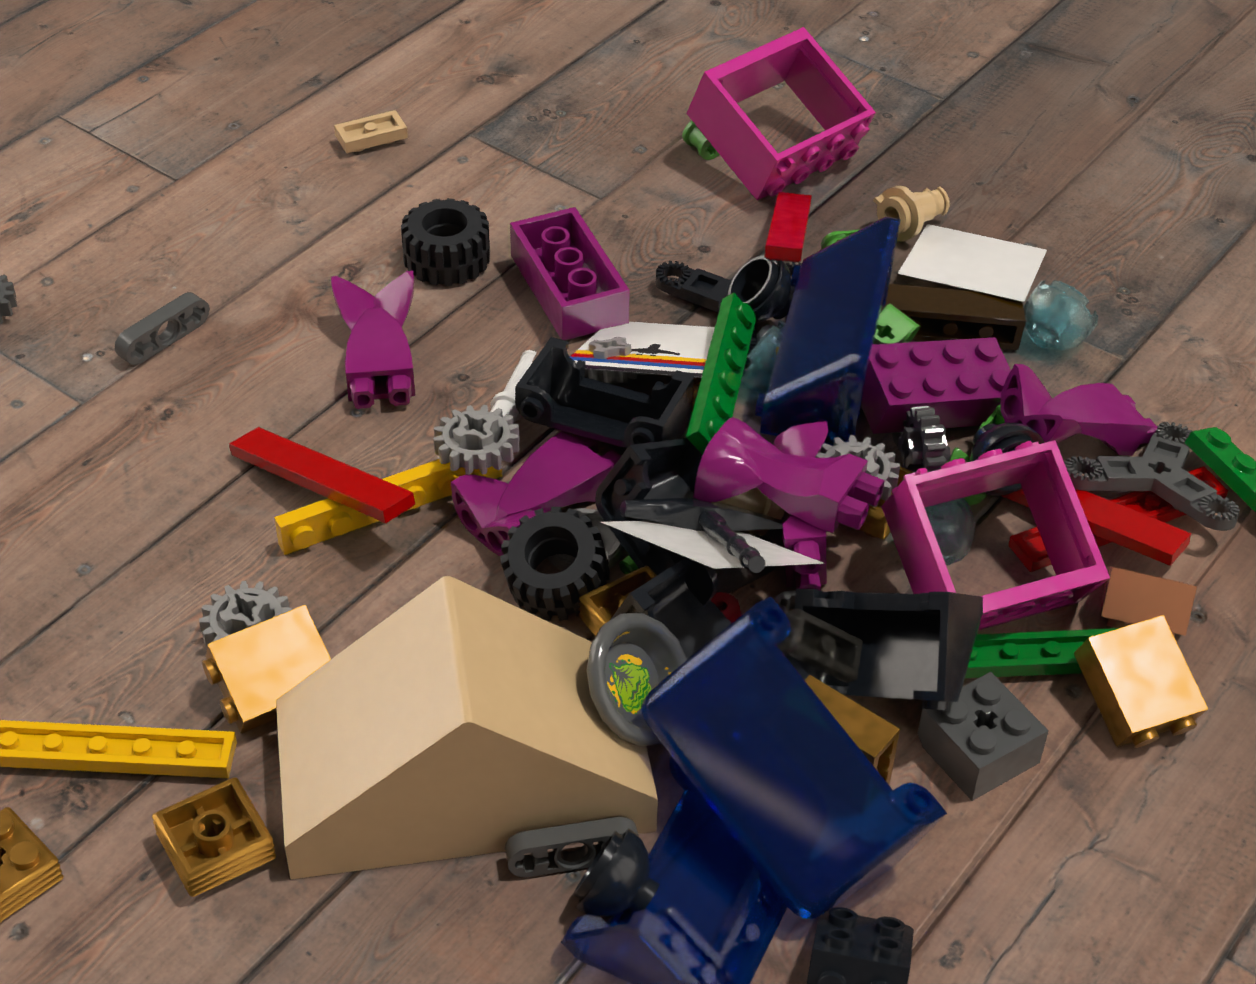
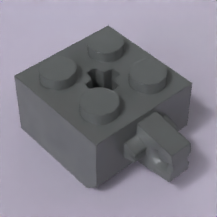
(983, 737)

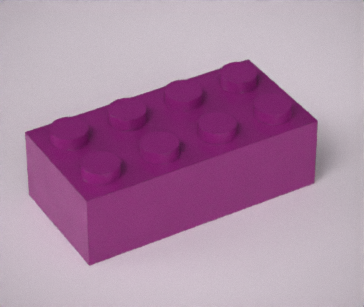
(569, 273)
(952, 376)

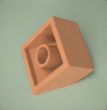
(1137, 597)

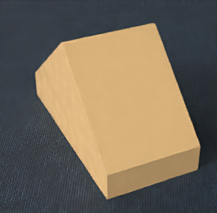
(449, 740)

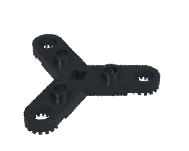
(700, 288)

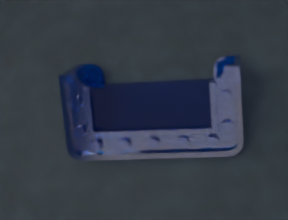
(830, 333)
(784, 767)
(704, 920)

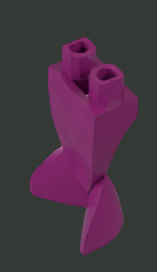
(377, 349)
(1085, 409)
(553, 476)
(807, 487)
(797, 534)

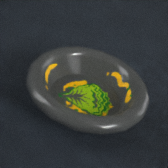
(624, 665)

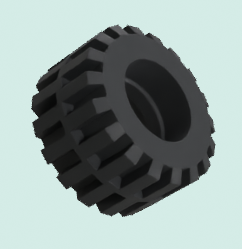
(445, 241)
(552, 535)

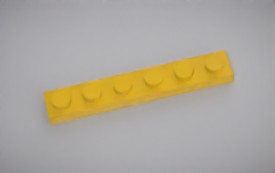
(331, 519)
(116, 749)

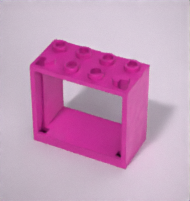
(815, 82)
(1053, 507)

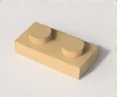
(371, 131)

